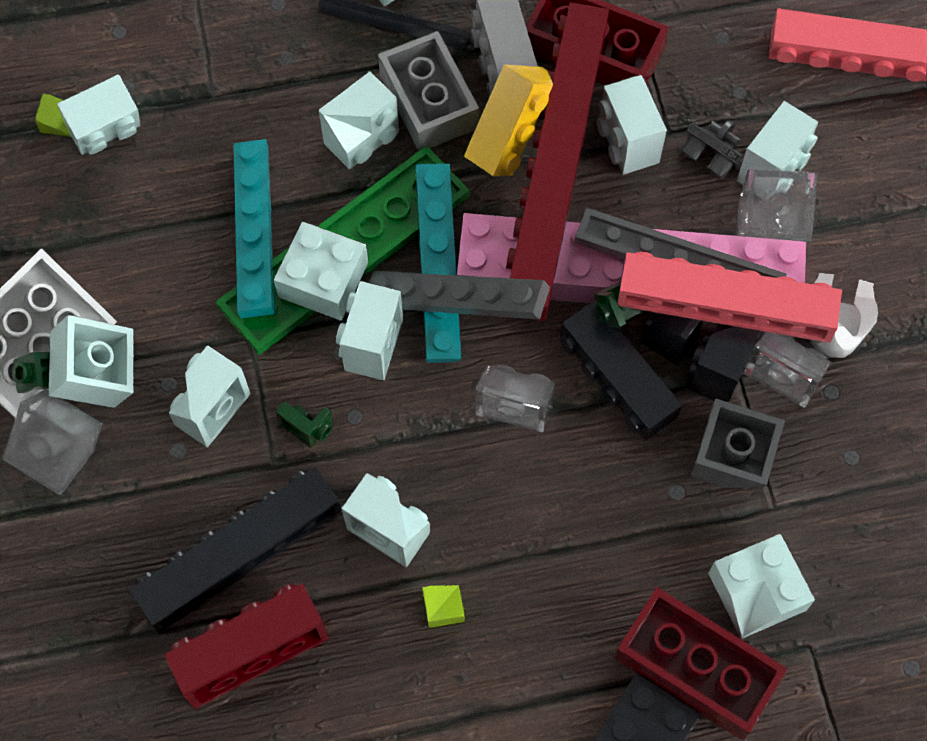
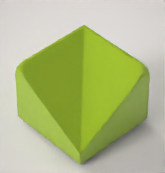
(443, 605)

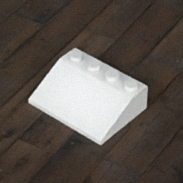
(29, 309)

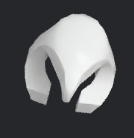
(853, 321)

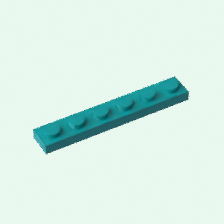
(253, 229)
(437, 256)

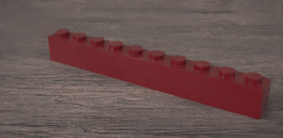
(558, 147)

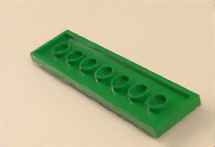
(379, 217)

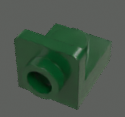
(609, 310)
(31, 371)
(299, 423)

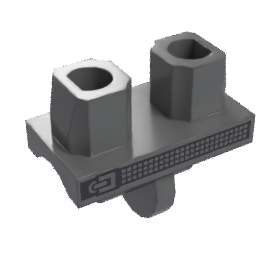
(725, 156)

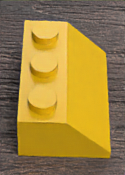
(509, 119)

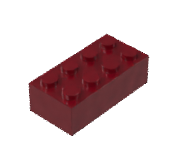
(629, 46)
(246, 645)
(700, 663)

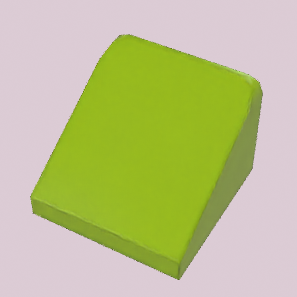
(49, 117)

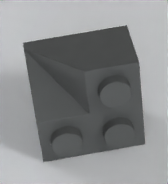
(737, 447)

